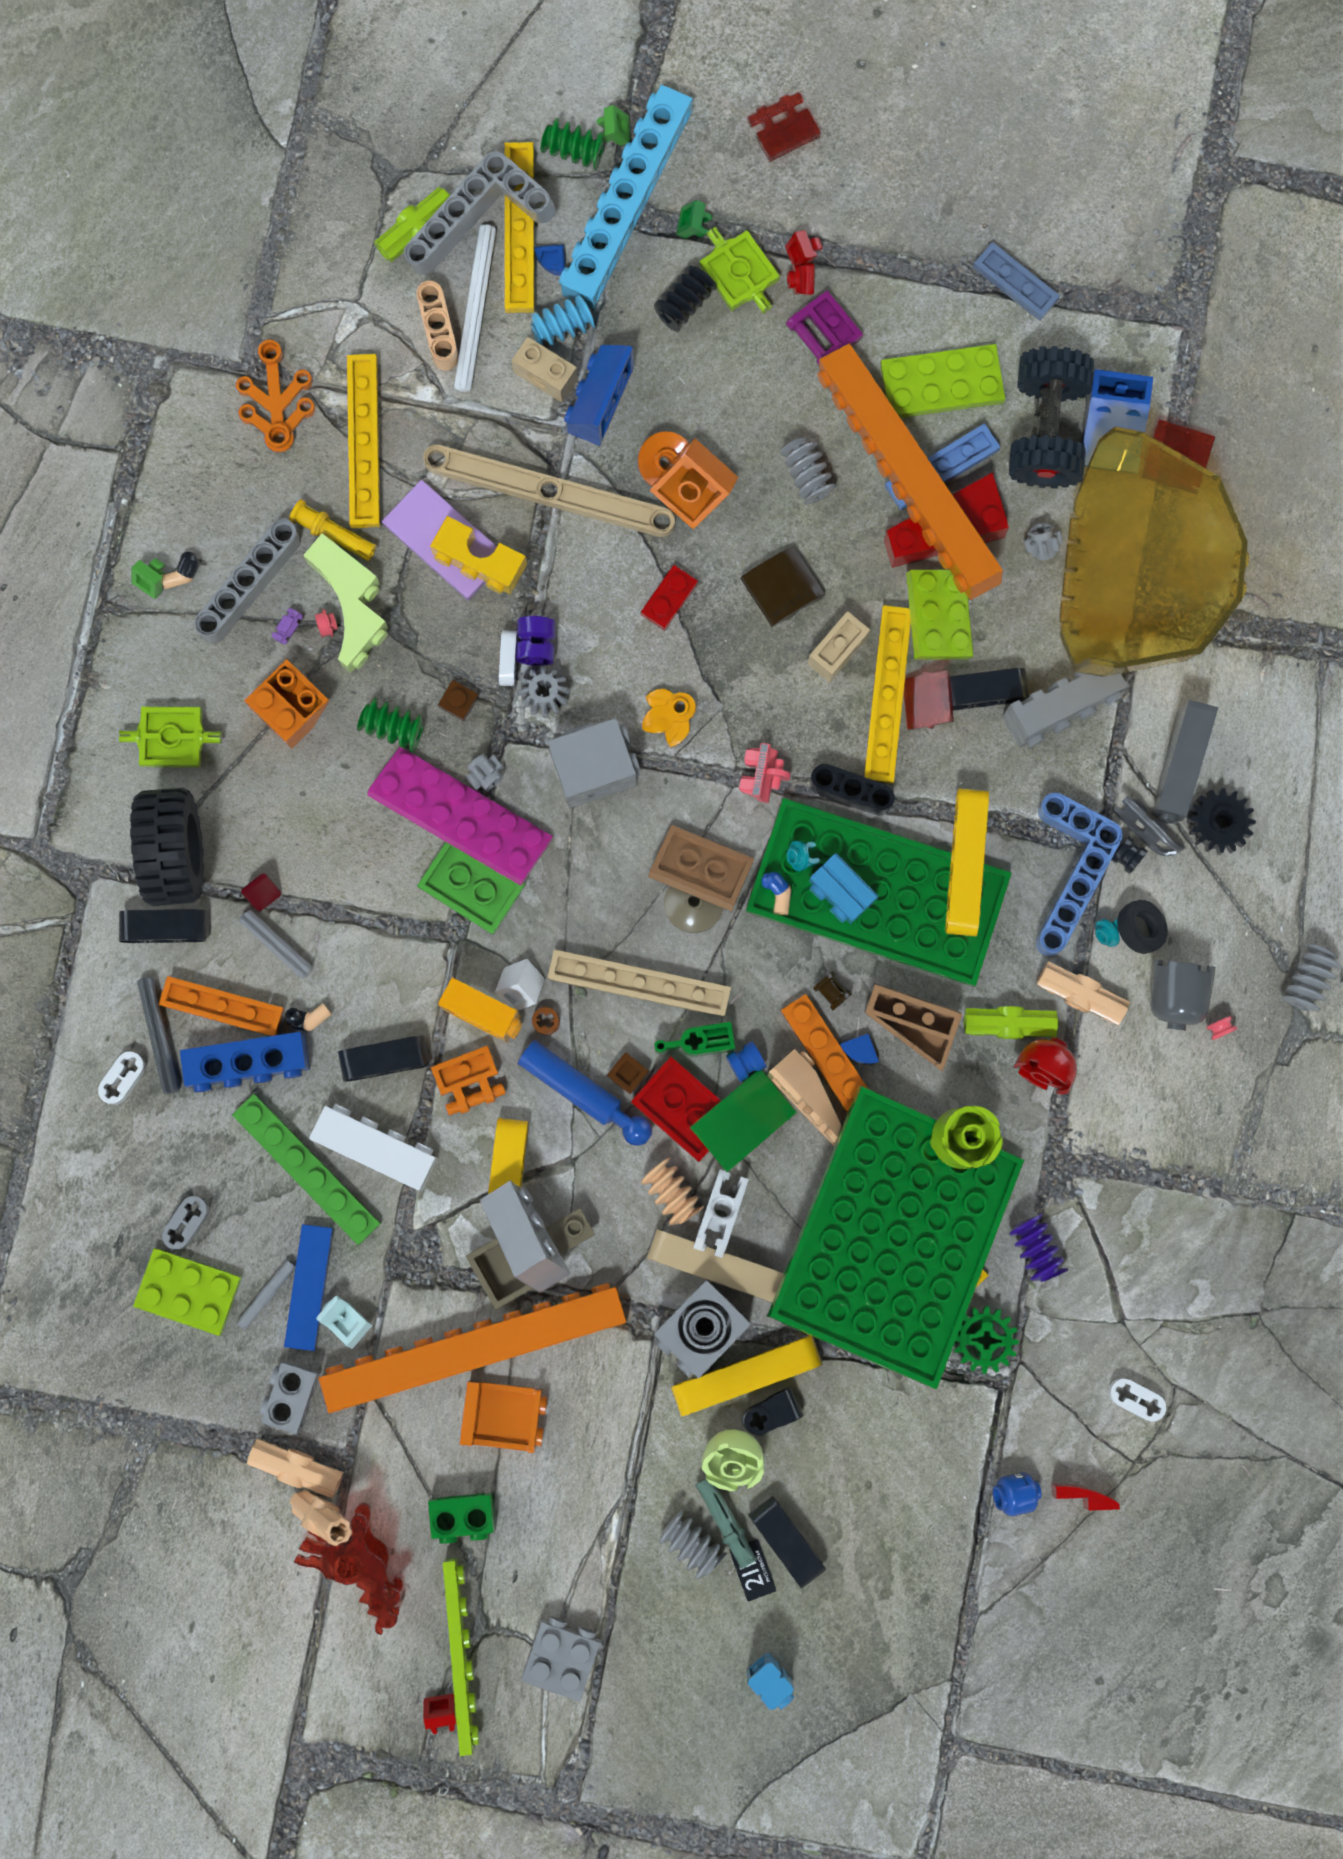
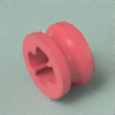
(1221, 1027)

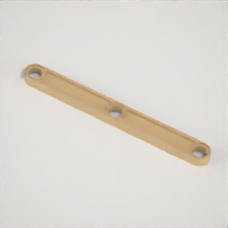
(569, 497)

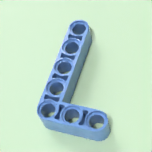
(1081, 872)

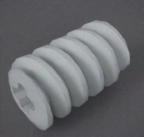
(807, 470)
(1311, 978)
(690, 1545)

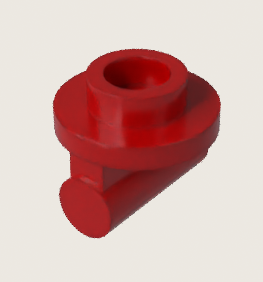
(801, 279)

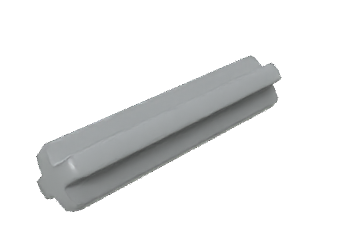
(275, 944)

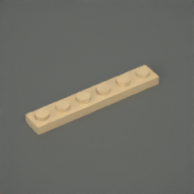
(639, 983)

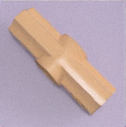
(1083, 993)
(295, 1468)
(320, 1517)

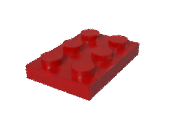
(675, 1103)

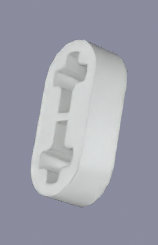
(508, 664)
(116, 1073)
(1133, 1405)

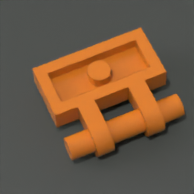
(466, 1071)

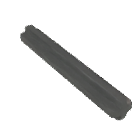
(158, 1035)

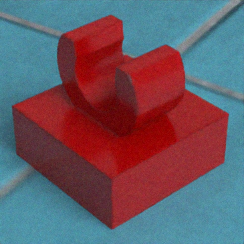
(801, 249)
(439, 1712)

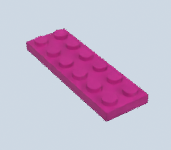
(460, 816)

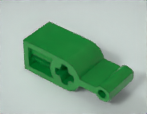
(705, 1033)

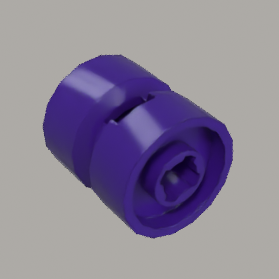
(535, 630)

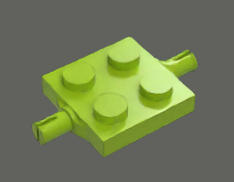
(739, 270)
(170, 737)

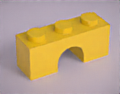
(499, 570)

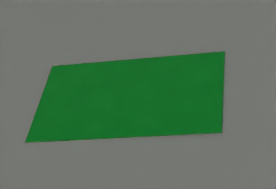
(743, 1120)

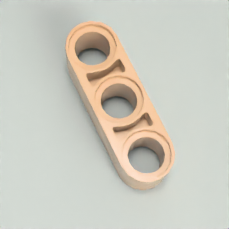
(437, 312)

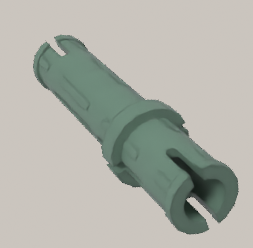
(731, 1532)

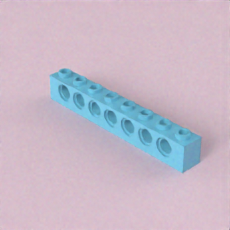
(664, 105)

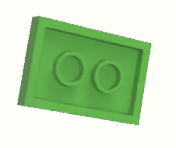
(470, 888)

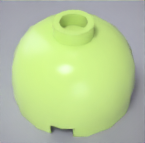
(733, 1460)

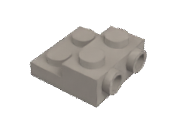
(561, 1658)

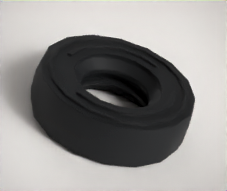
(1130, 933)

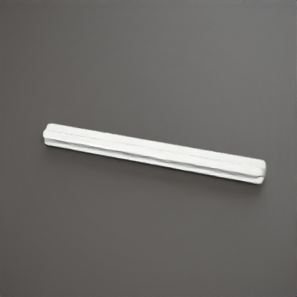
(474, 308)

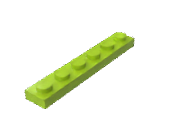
(461, 1668)

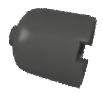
(1181, 993)

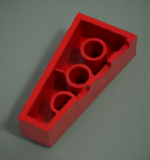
(979, 503)

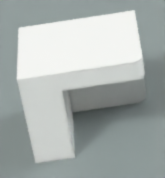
(520, 985)

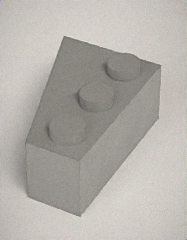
(524, 1237)

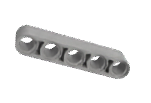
(250, 566)

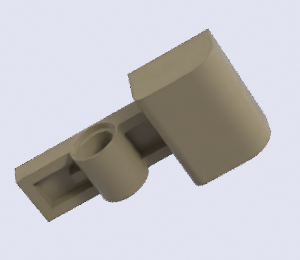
(494, 1270)

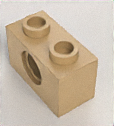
(544, 369)

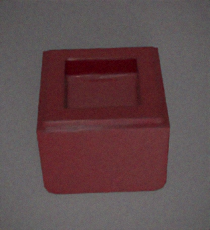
(261, 892)

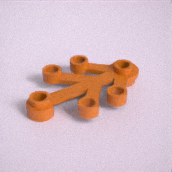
(275, 402)

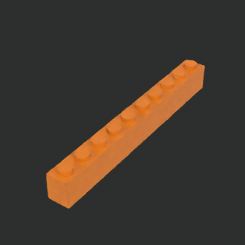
(910, 472)
(473, 1349)

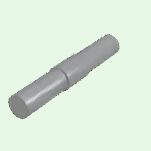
(266, 1294)

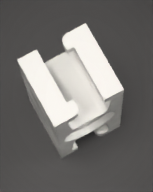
(721, 1224)

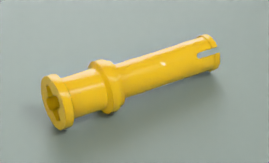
(320, 523)

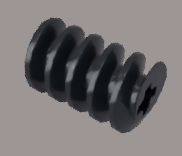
(683, 295)

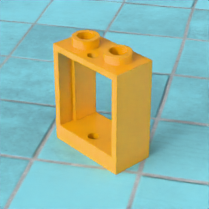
(480, 1010)

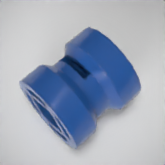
(746, 1061)

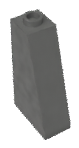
(1184, 760)

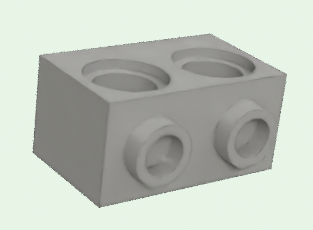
(297, 1400)

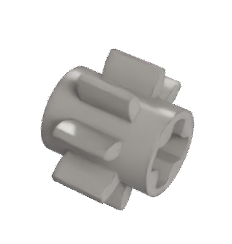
(1043, 541)
(485, 772)

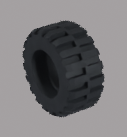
(167, 846)

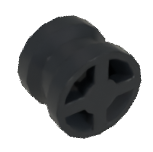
(1129, 855)

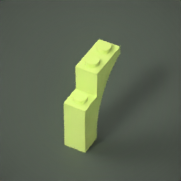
(353, 587)

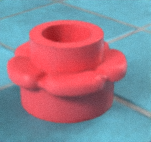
(326, 623)

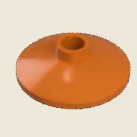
(659, 445)

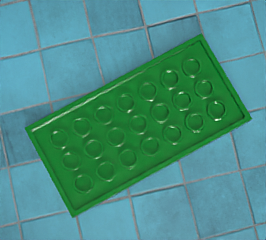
(906, 875)

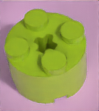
(950, 1141)

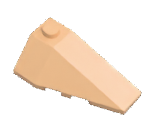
(804, 1089)

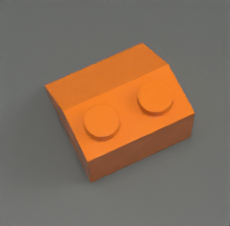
(694, 483)

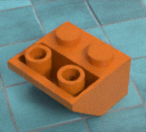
(287, 703)

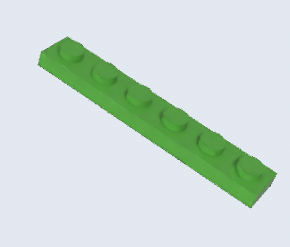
(306, 1169)

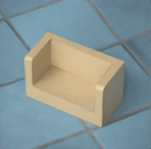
(838, 646)

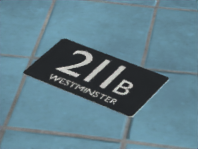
(755, 1577)

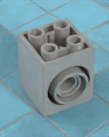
(594, 761)
(695, 1350)

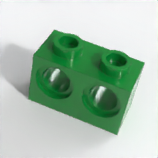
(460, 1508)

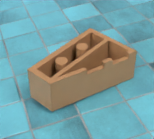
(916, 1022)

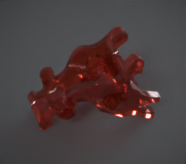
(358, 1561)

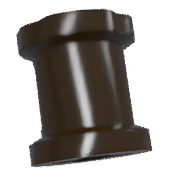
(832, 990)

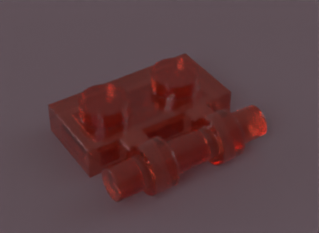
(787, 134)

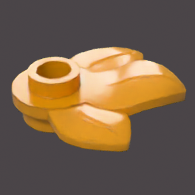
(665, 717)

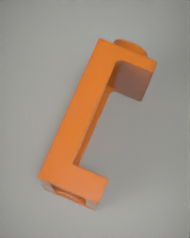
(502, 1416)

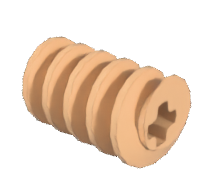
(671, 1193)

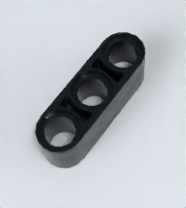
(989, 688)
(867, 788)
(162, 926)
(383, 1058)
(787, 1542)

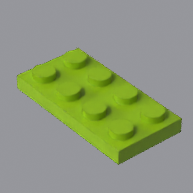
(943, 381)

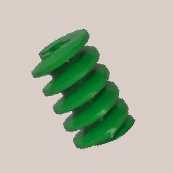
(572, 144)
(391, 724)

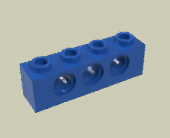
(196, 1061)

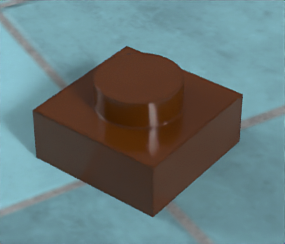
(458, 700)
(627, 1073)

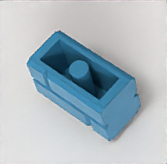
(842, 889)
(770, 1682)

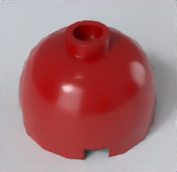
(1048, 1064)

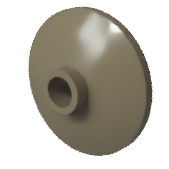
(690, 918)

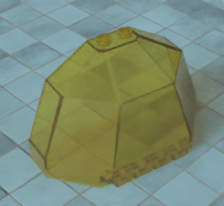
(1151, 560)

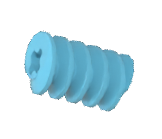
(561, 321)

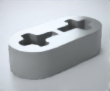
(179, 1218)

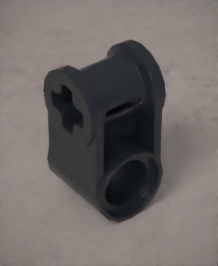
(777, 1409)

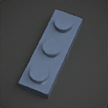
(1016, 281)

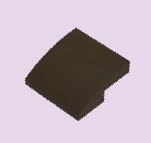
(782, 586)

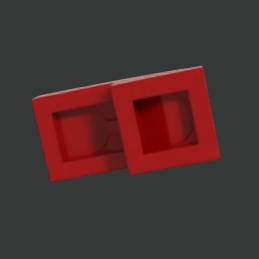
(1091, 1499)

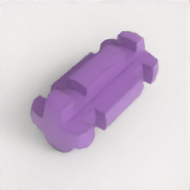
(287, 626)

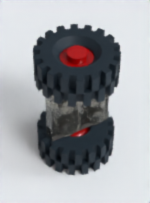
(1052, 378)

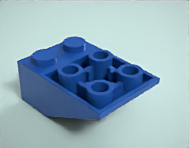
(1115, 401)

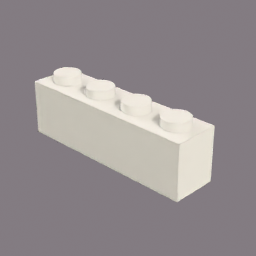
(374, 1148)

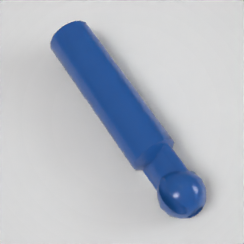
(583, 1092)

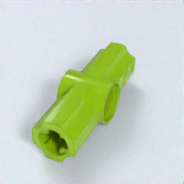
(408, 223)
(1010, 1022)

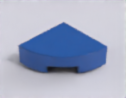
(551, 258)
(860, 1050)

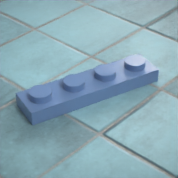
(958, 457)

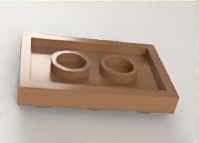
(701, 867)

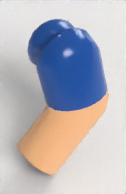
(781, 889)

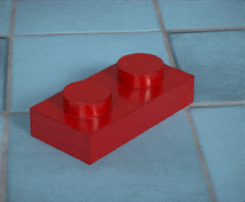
(669, 597)

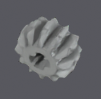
(532, 693)

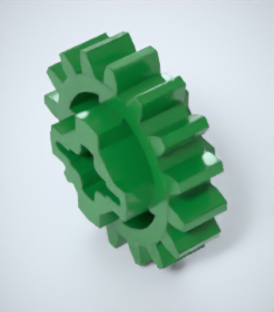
(985, 1355)

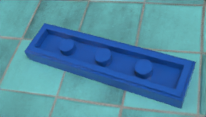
(308, 1287)

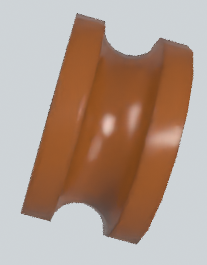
(547, 1012)

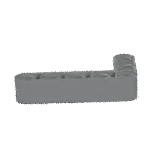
(475, 206)

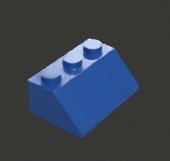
(600, 392)

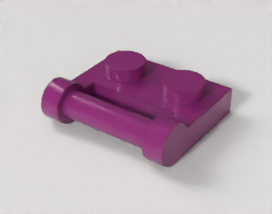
(829, 320)

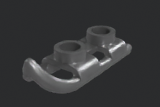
(1154, 830)

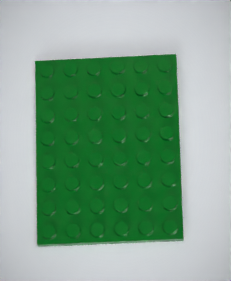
(893, 1242)

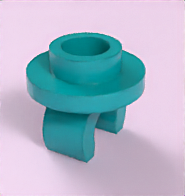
(799, 857)
(1107, 932)

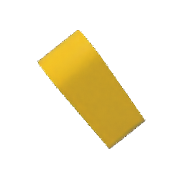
(508, 1153)

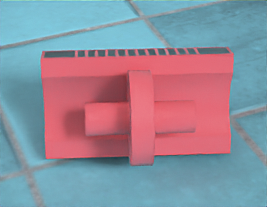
(768, 772)

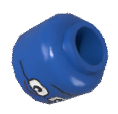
(1017, 1494)

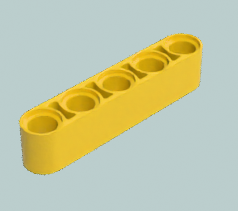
(967, 862)
(746, 1375)

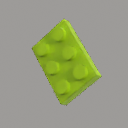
(938, 616)
(187, 1292)

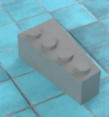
(1059, 706)

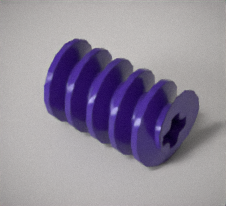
(1037, 1249)

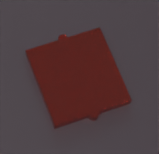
(928, 700)

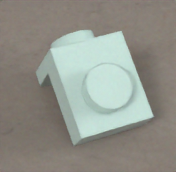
(344, 1321)

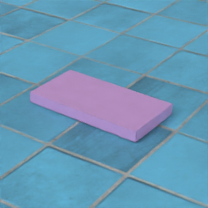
(416, 524)

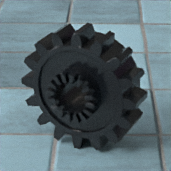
(1235, 815)

